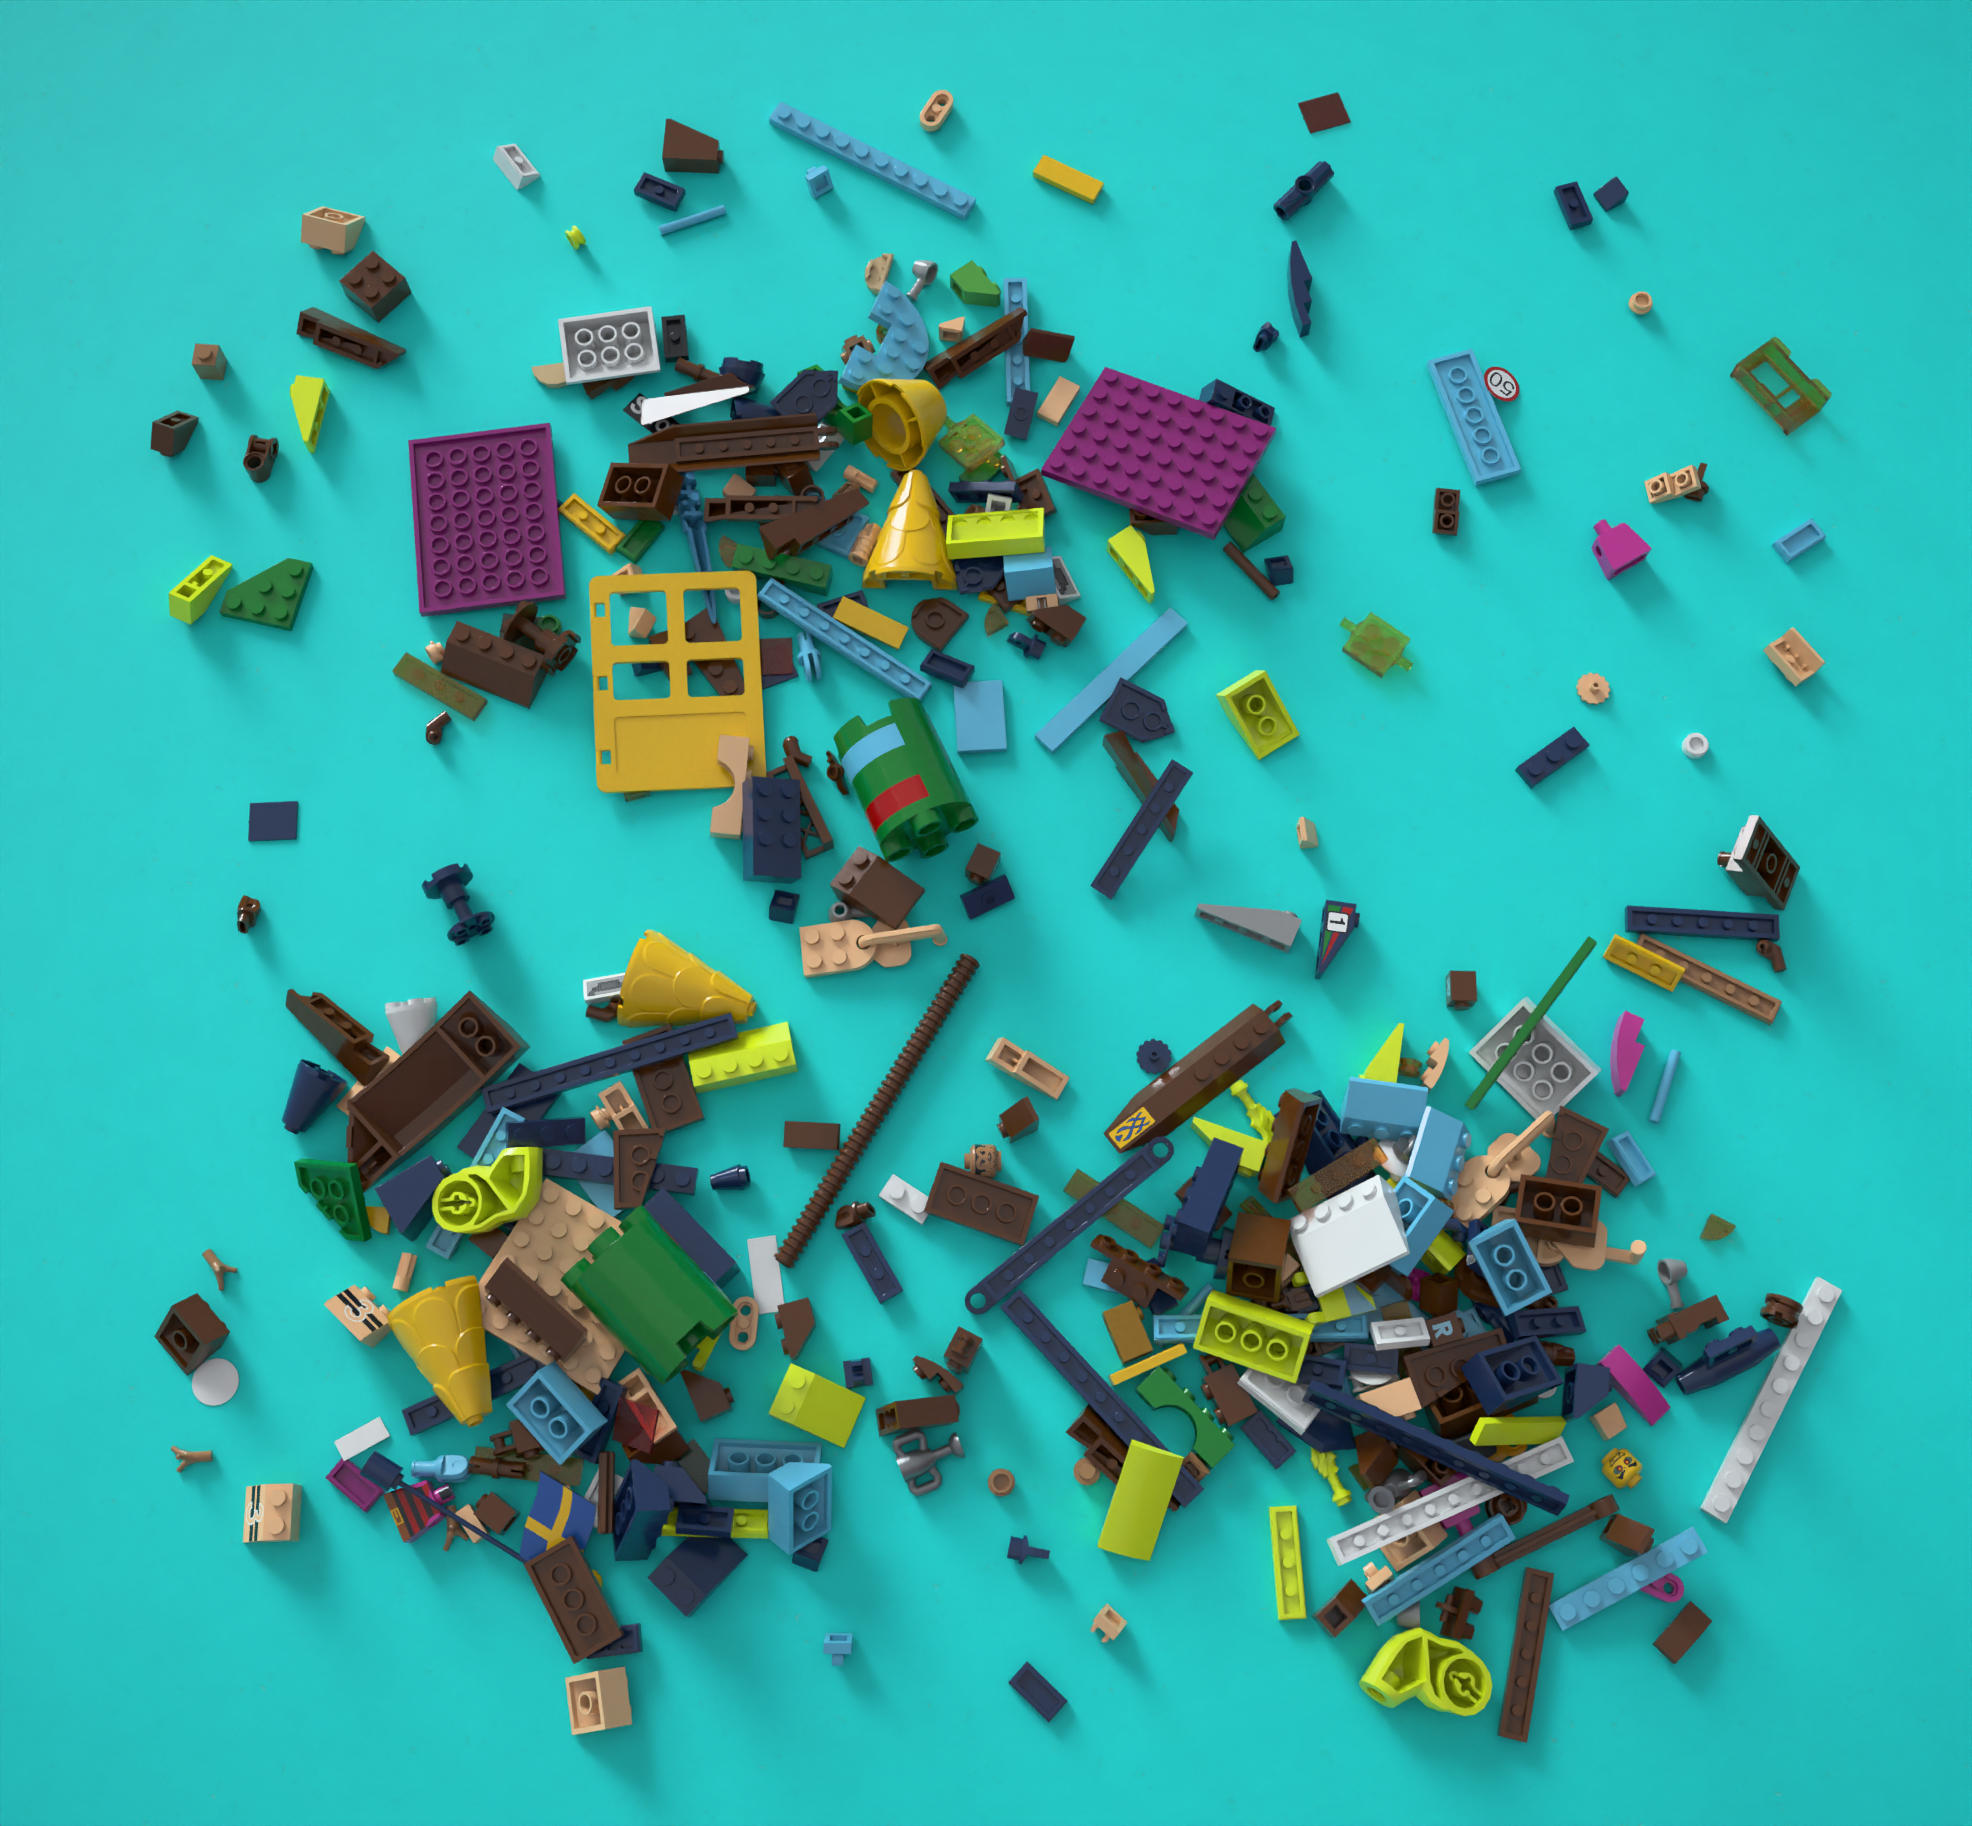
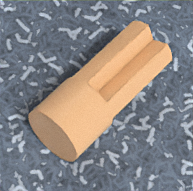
(865, 481)
(404, 1272)

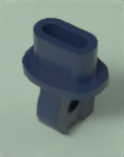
(1265, 337)
(1032, 647)
(1019, 1549)

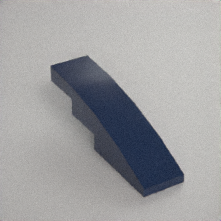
(1299, 285)

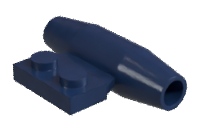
(1727, 1359)

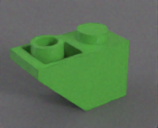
(974, 287)

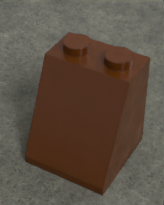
(1258, 1257)

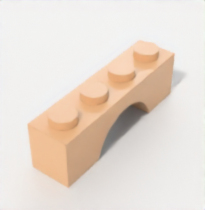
(732, 756)

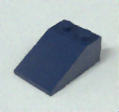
(1511, 1374)
(696, 1570)

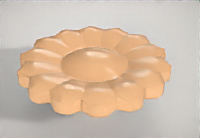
(1593, 688)

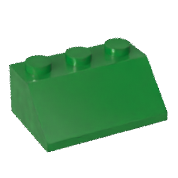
(1254, 517)

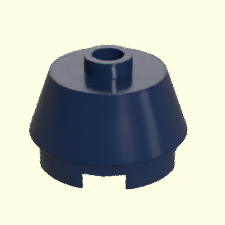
(748, 372)

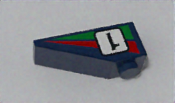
(1336, 926)

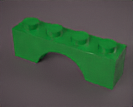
(852, 422)
(803, 573)
(1161, 1391)

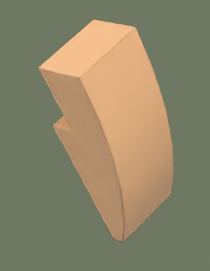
(1027, 1068)
(622, 1107)
(642, 1391)

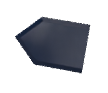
(809, 393)
(978, 573)
(1137, 713)
(1325, 1433)

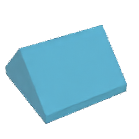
(1029, 574)

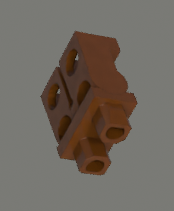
(1677, 1325)

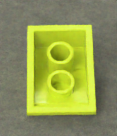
(1258, 713)
(817, 1405)

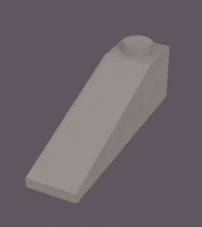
(1263, 925)

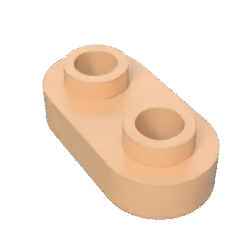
(934, 112)
(744, 1324)

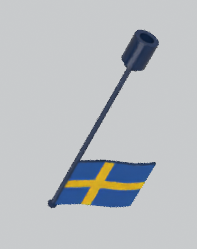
(553, 1516)

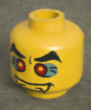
(1622, 1468)

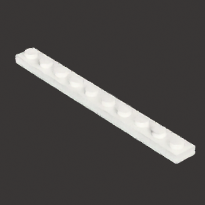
(1770, 1401)
(1441, 1504)

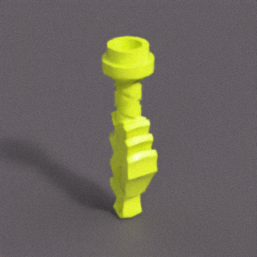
(1260, 1117)
(1326, 1466)

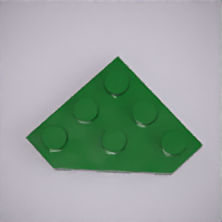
(270, 596)
(338, 1194)

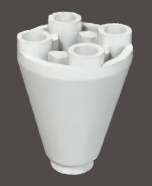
(411, 1020)

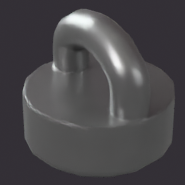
(1404, 1147)

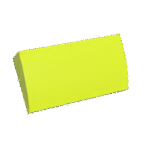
(995, 533)
(1140, 1501)

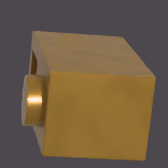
(1127, 1331)

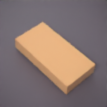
(1058, 401)

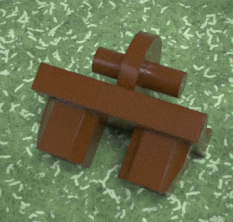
(1456, 1611)

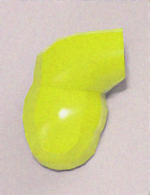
(489, 1196)
(1432, 1669)

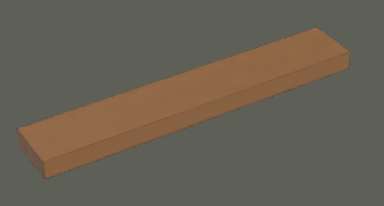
(1716, 983)

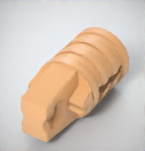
(864, 545)

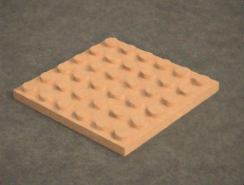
(545, 1249)

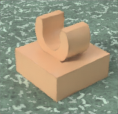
(1376, 1577)
(1109, 1622)

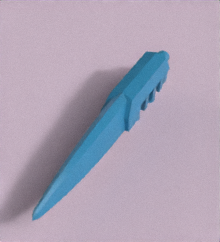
(695, 528)

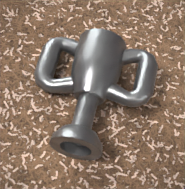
(923, 1460)
(1395, 1487)

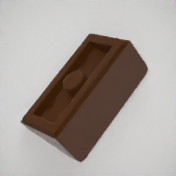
(1047, 345)

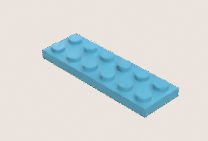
(1473, 417)

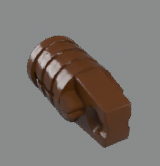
(1559, 1354)

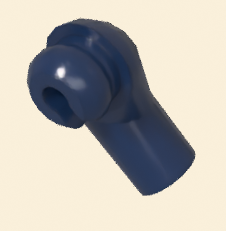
(1459, 1229)

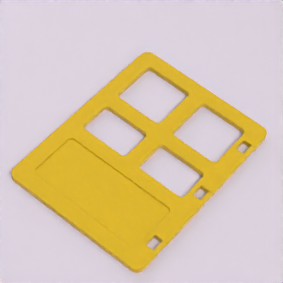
(674, 738)

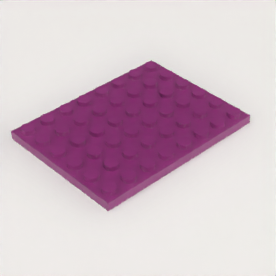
(1159, 452)
(486, 519)

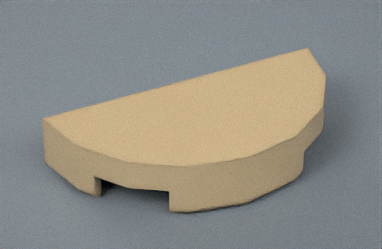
(877, 272)
(550, 375)

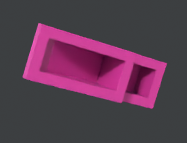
(1625, 1051)
(1634, 1385)

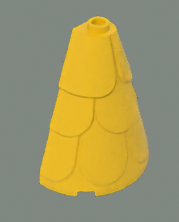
(911, 540)
(676, 988)
(447, 1343)

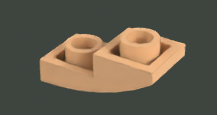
(1673, 485)
(1437, 1060)

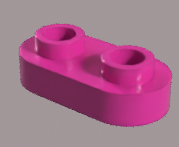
(1656, 1588)

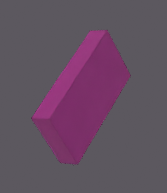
(356, 1487)

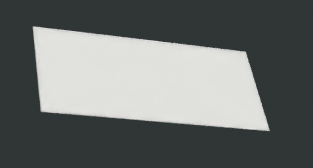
(361, 1438)

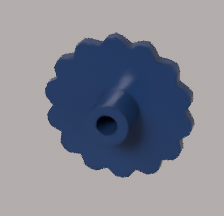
(1154, 1056)

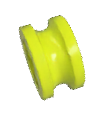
(575, 237)

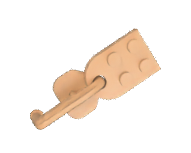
(835, 950)
(1506, 1161)
(1580, 1257)

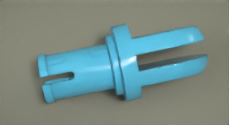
(809, 656)
(445, 1468)

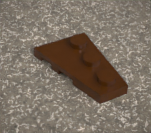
(634, 1164)

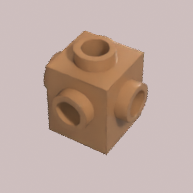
(851, 342)

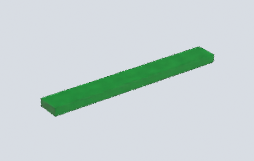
(1531, 1023)

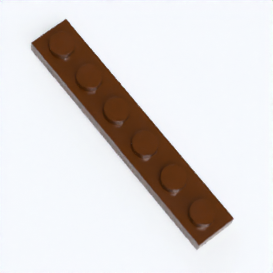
(1525, 1654)

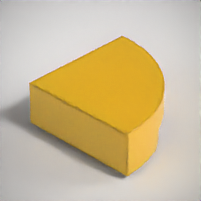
(379, 1219)

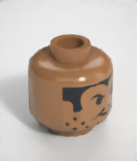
(983, 1160)

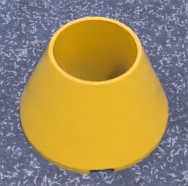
(904, 419)

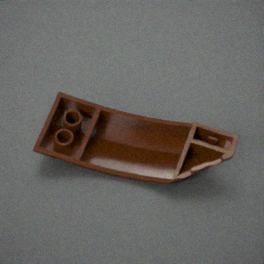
(428, 1087)

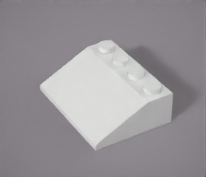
(609, 345)
(1546, 1067)
(1350, 1235)

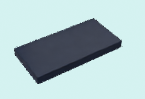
(531, 1111)

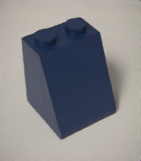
(411, 1194)

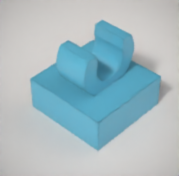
(818, 180)
(838, 1645)

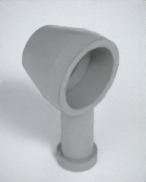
(926, 273)
(848, 914)
(1670, 1272)
(1410, 1616)

